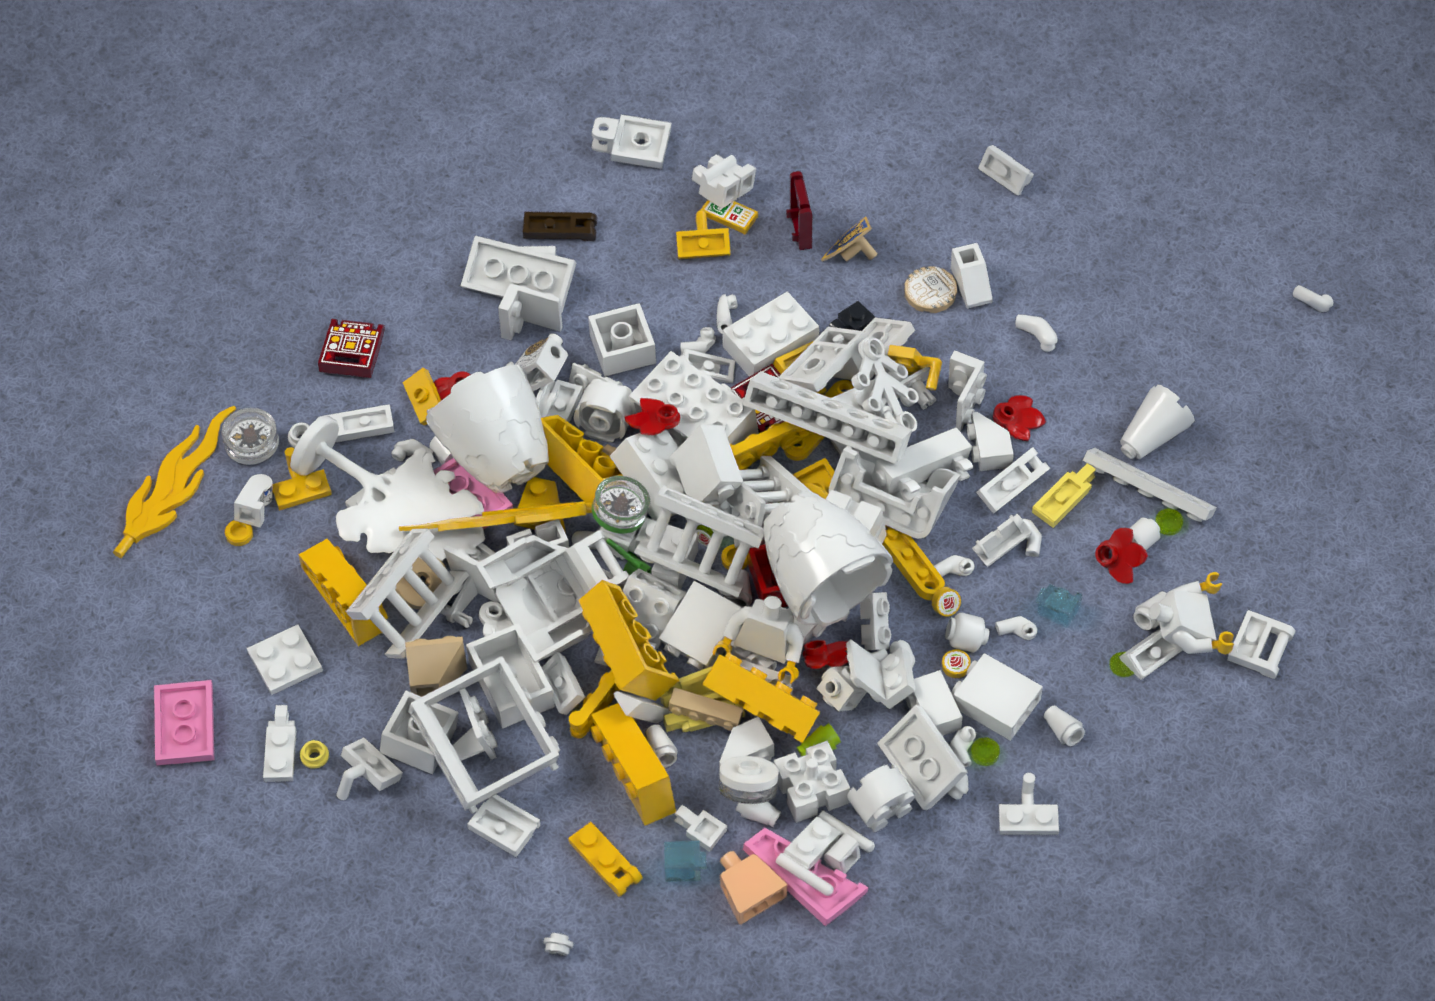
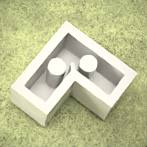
(669, 542)

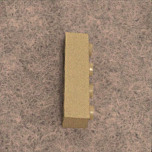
(705, 709)

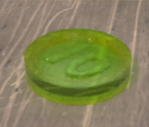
(1118, 666)

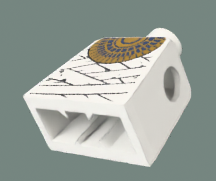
(547, 357)

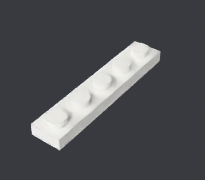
(1149, 485)

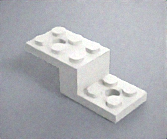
(837, 353)

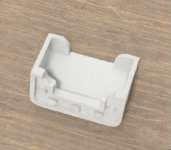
(914, 518)

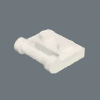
(1252, 639)

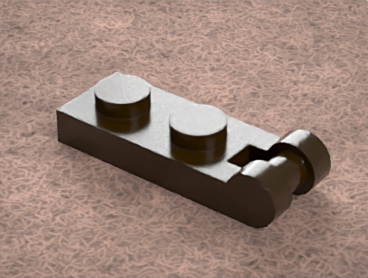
(559, 225)

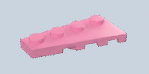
(825, 908)

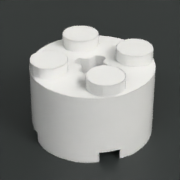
(604, 410)
(882, 796)

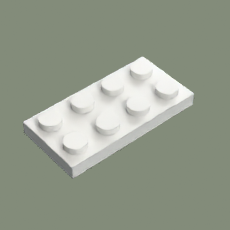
(497, 264)

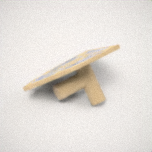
(854, 242)

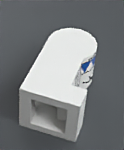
(252, 499)

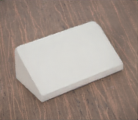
(1149, 654)
(641, 708)

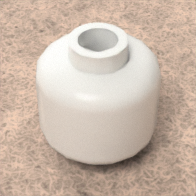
(966, 632)

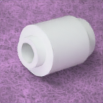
(1145, 532)

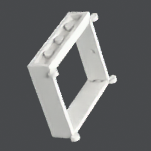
(447, 756)

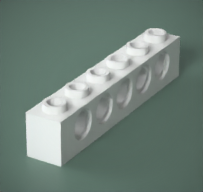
(827, 417)

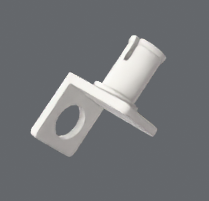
(915, 382)

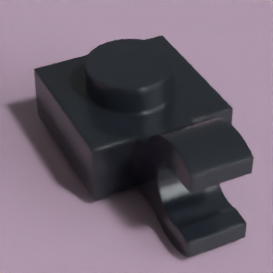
(853, 317)

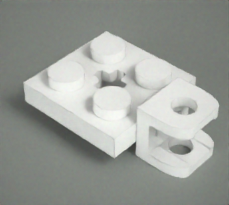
(624, 134)

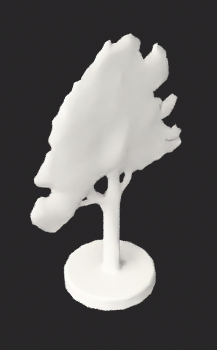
(411, 498)

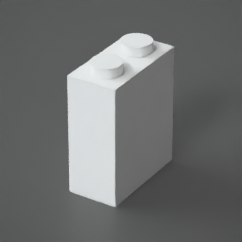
(708, 466)
(698, 626)
(996, 696)

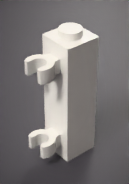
(920, 460)

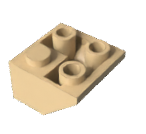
(434, 663)

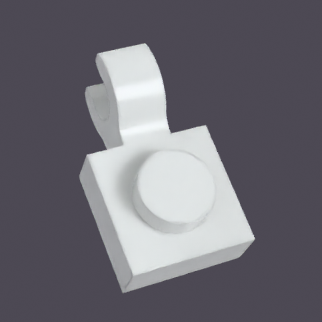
(701, 827)

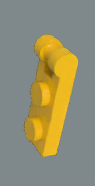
(581, 720)
(604, 858)

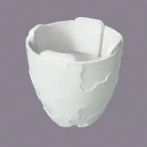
(493, 427)
(823, 558)

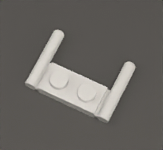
(813, 844)

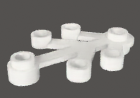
(874, 357)

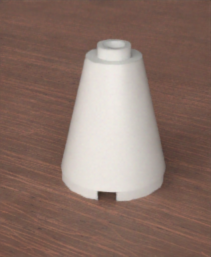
(1155, 423)

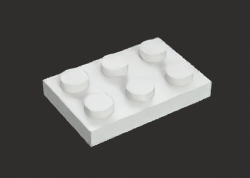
(922, 757)

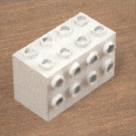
(697, 399)

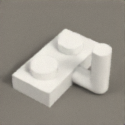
(368, 763)
(1028, 818)

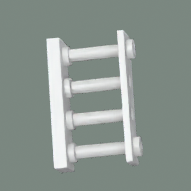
(770, 477)
(722, 524)
(384, 585)

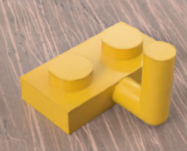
(703, 241)
(915, 361)
(300, 488)

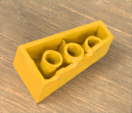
(576, 460)
(339, 587)
(625, 642)
(762, 697)
(634, 763)

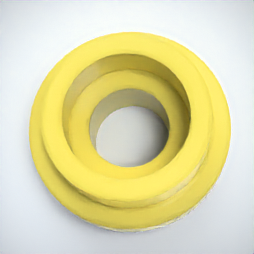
(311, 747)

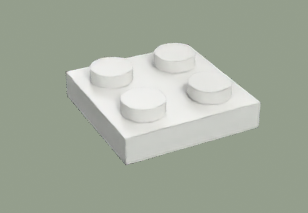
(284, 659)

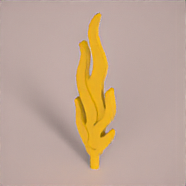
(170, 491)
(506, 516)

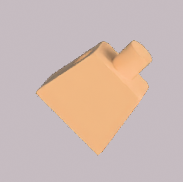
(750, 885)

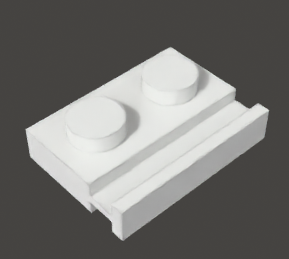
(559, 399)
(504, 824)

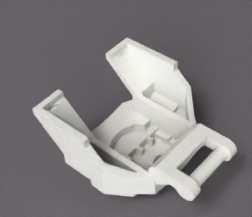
(542, 588)

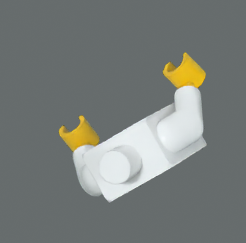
(1187, 618)
(766, 631)

